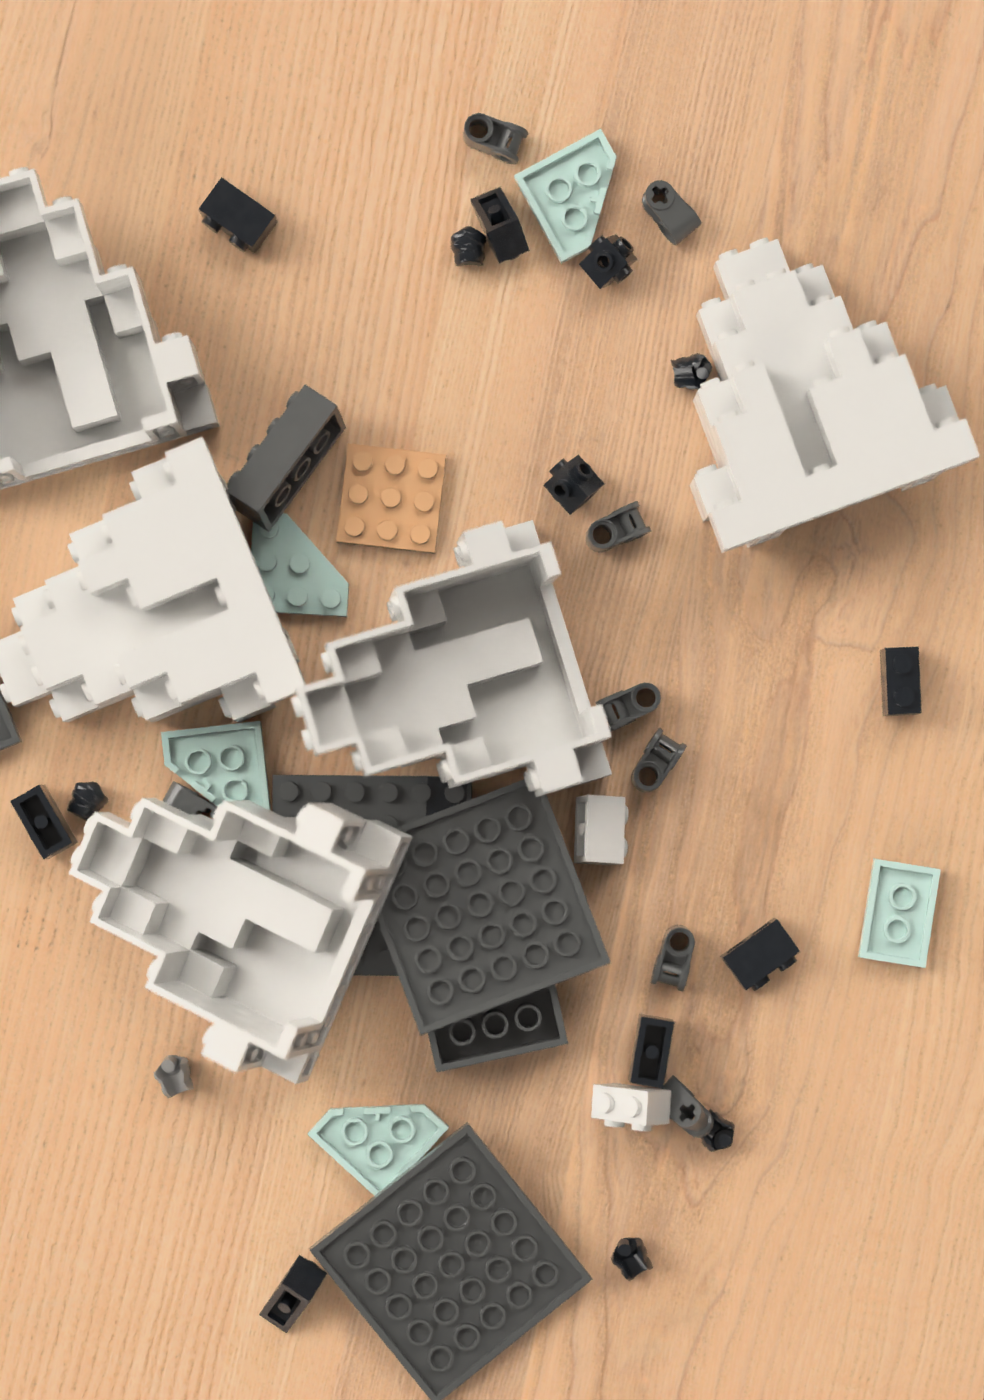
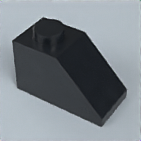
(500, 225)
(293, 1293)

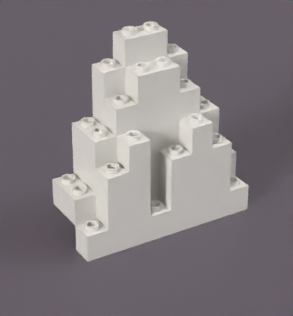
(81, 347)
(807, 404)
(155, 608)
(465, 675)
(246, 915)

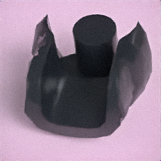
(468, 246)
(691, 371)
(86, 799)
(721, 1134)
(631, 1257)

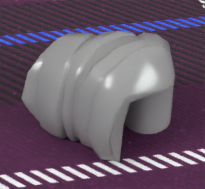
(174, 1075)

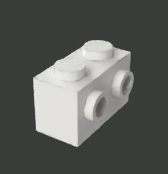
(600, 830)
(631, 1104)

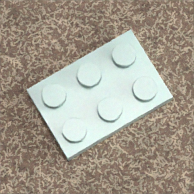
(899, 913)

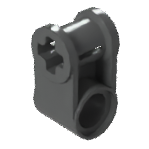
(496, 138)
(673, 215)
(619, 528)
(627, 705)
(658, 760)
(187, 800)
(673, 960)
(685, 1107)

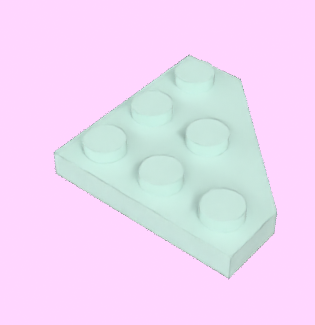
(569, 192)
(297, 572)
(220, 761)
(378, 1141)

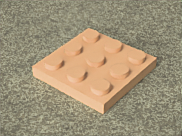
(391, 498)

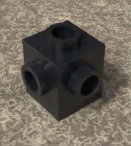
(609, 260)
(573, 483)

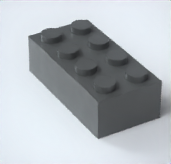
(285, 457)
(501, 1032)

